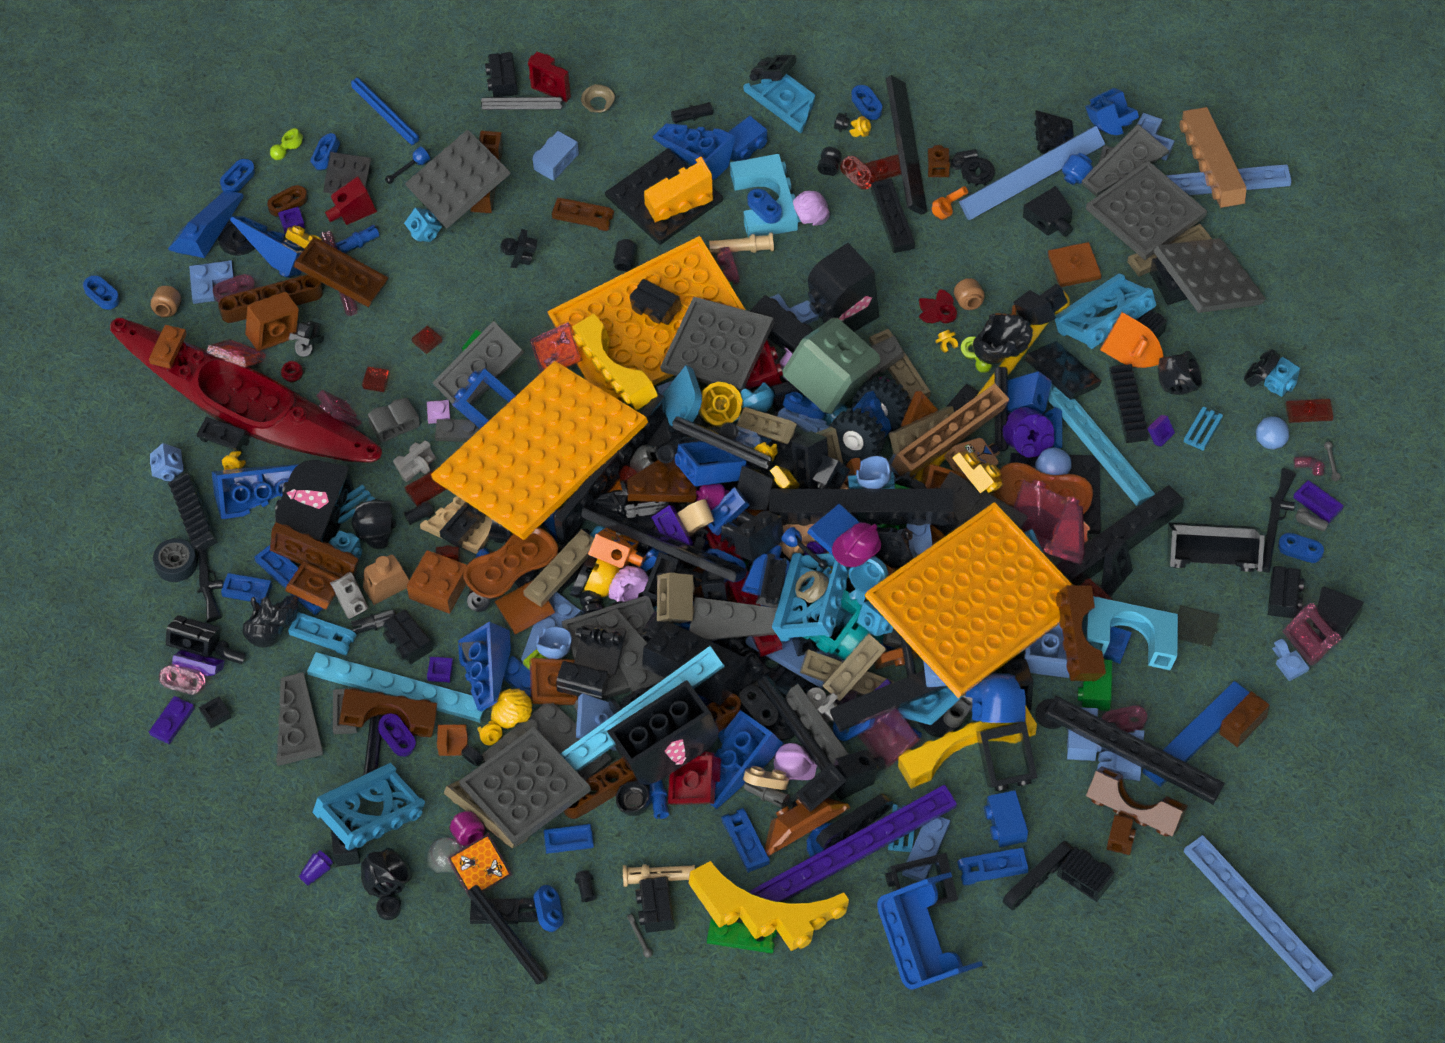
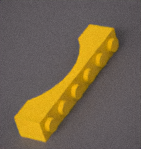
(633, 384)
(922, 763)

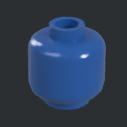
(1076, 168)

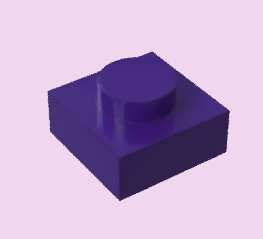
(290, 218)
(1161, 430)
(440, 669)

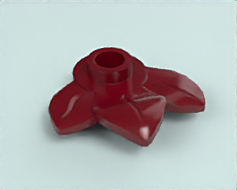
(934, 308)

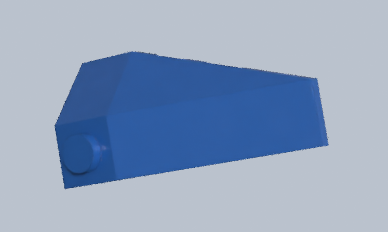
(690, 144)
(203, 230)
(271, 245)
(245, 488)
(487, 663)
(744, 746)

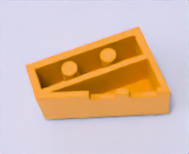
(681, 192)

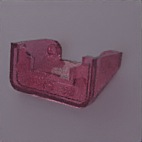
(1054, 520)

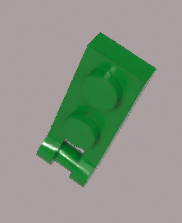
(739, 936)

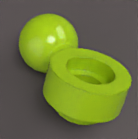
(291, 140)
(980, 366)

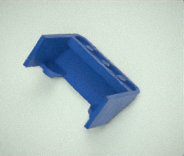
(914, 937)

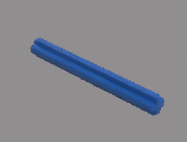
(385, 111)

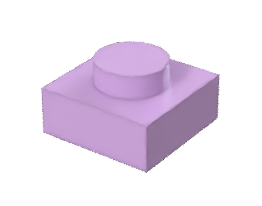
(438, 410)

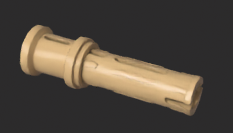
(752, 243)
(633, 875)

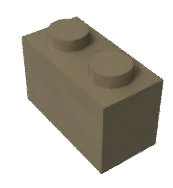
(675, 598)

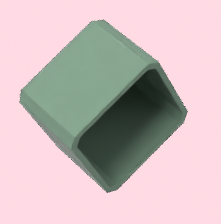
(831, 365)

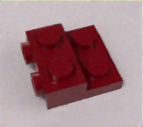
(548, 77)
(765, 369)
(695, 781)

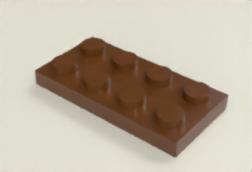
(341, 272)
(306, 549)

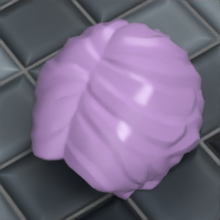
(811, 208)
(628, 584)

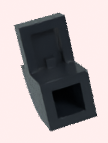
(1040, 308)

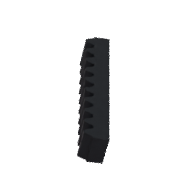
(892, 216)
(1128, 403)
(193, 512)
(462, 525)

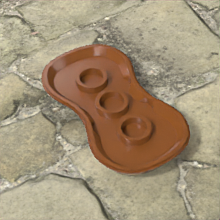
(1064, 485)
(496, 572)

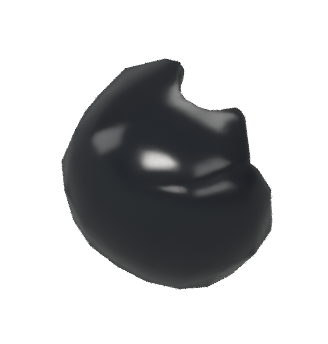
(633, 794)

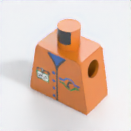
(616, 549)

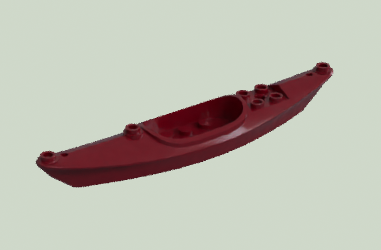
(249, 400)

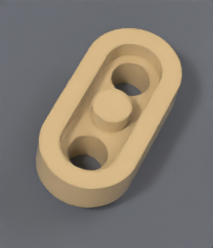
(759, 777)

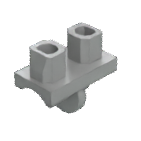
(416, 461)
(349, 595)
(822, 702)

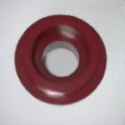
(291, 366)

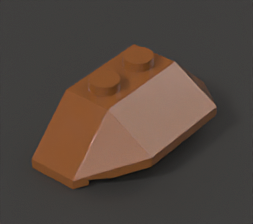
(798, 821)

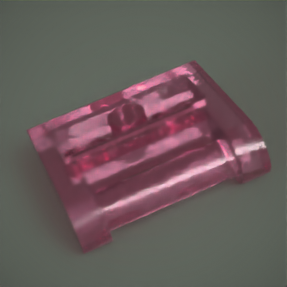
(1306, 639)

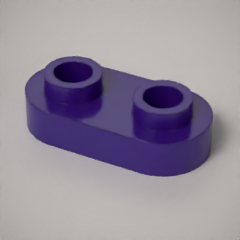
(397, 736)

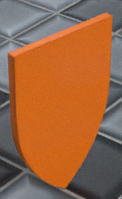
(1132, 343)

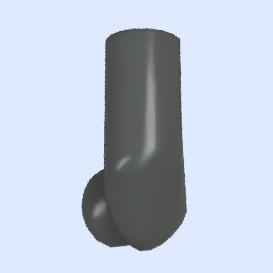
(1304, 517)

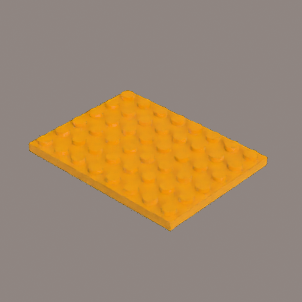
(635, 338)
(539, 449)
(972, 599)

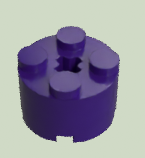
(1028, 432)

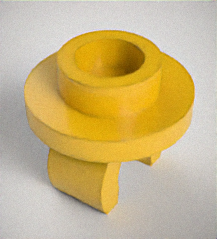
(862, 127)
(945, 337)
(764, 448)
(231, 461)
(490, 733)

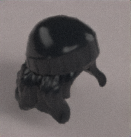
(1002, 338)
(269, 621)

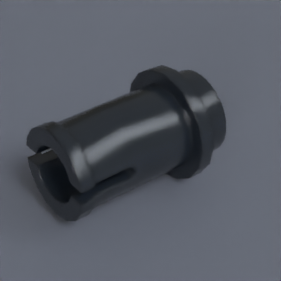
(419, 513)
(585, 885)

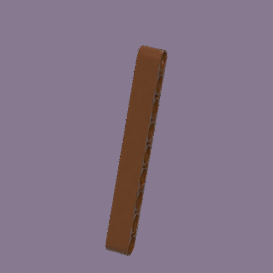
(620, 771)

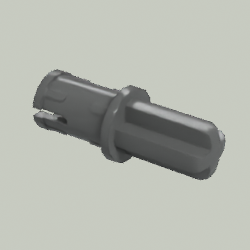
(768, 794)

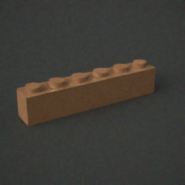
(1213, 157)
(950, 431)

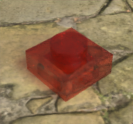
(426, 339)
(375, 379)
(449, 552)

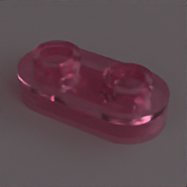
(730, 270)
(233, 286)
(183, 680)
(1123, 716)

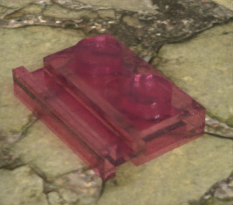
(339, 408)

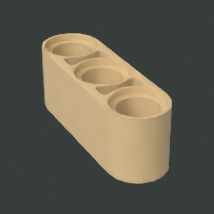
(696, 516)

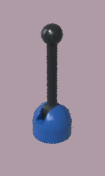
(420, 156)
(793, 538)

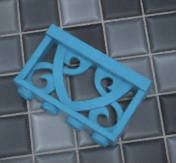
(1118, 291)
(827, 606)
(369, 826)

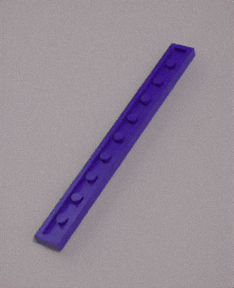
(857, 846)

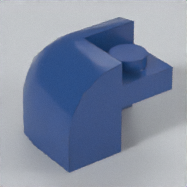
(1110, 112)
(998, 699)

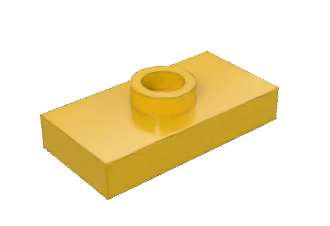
(784, 478)

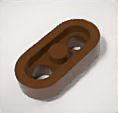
(286, 200)

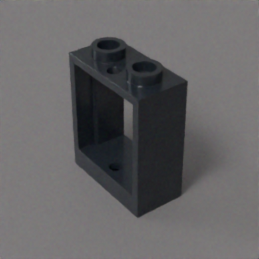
(985, 735)
(942, 867)

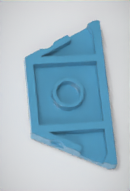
(785, 99)

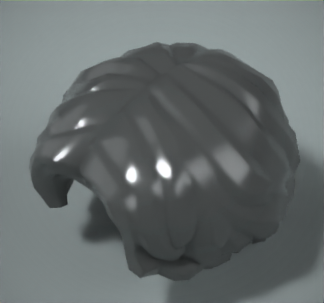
(642, 458)

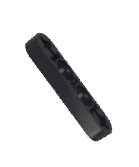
(854, 821)
(1037, 876)

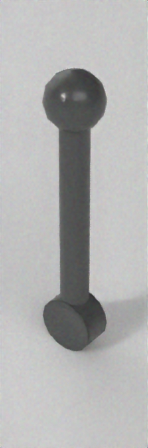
(1335, 476)
(647, 952)

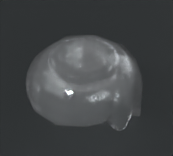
(439, 851)

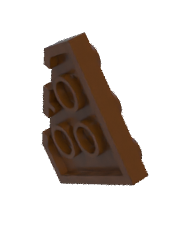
(661, 484)

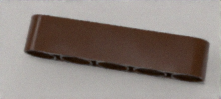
(300, 289)

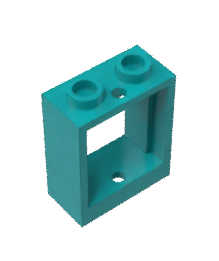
(827, 644)

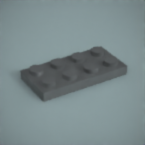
(491, 351)

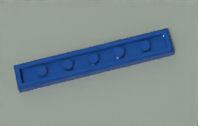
(1202, 727)

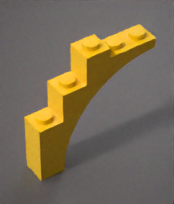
(761, 916)

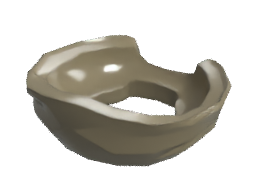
(597, 91)
(816, 590)

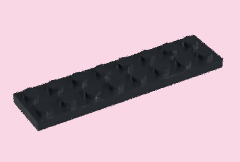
(569, 518)

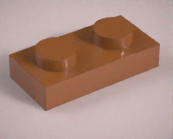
(167, 346)

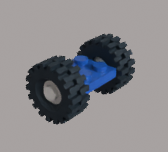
(874, 414)

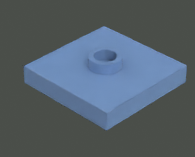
(591, 714)

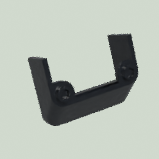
(1215, 545)

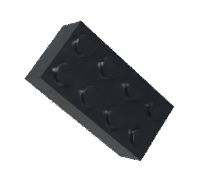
(676, 646)

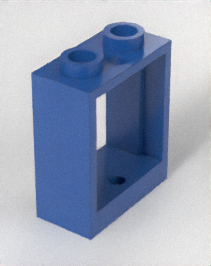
(464, 393)
(693, 453)

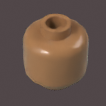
(969, 294)
(165, 301)

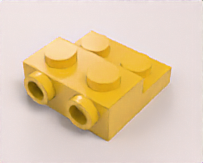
(983, 476)

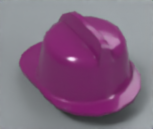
(856, 545)

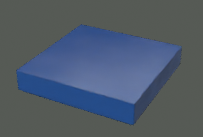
(832, 526)

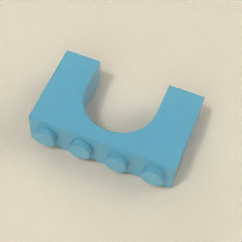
(769, 173)
(1157, 627)

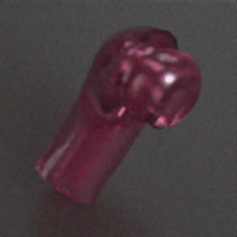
(1309, 462)

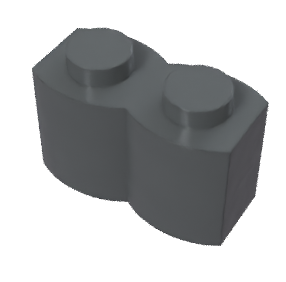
(393, 419)

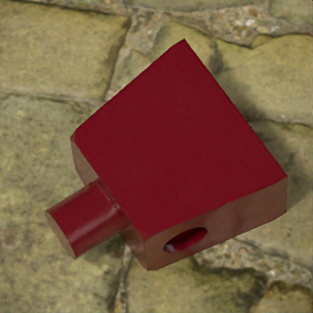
(351, 203)

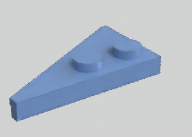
(563, 611)

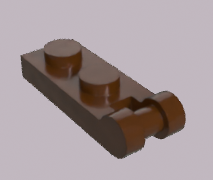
(582, 213)

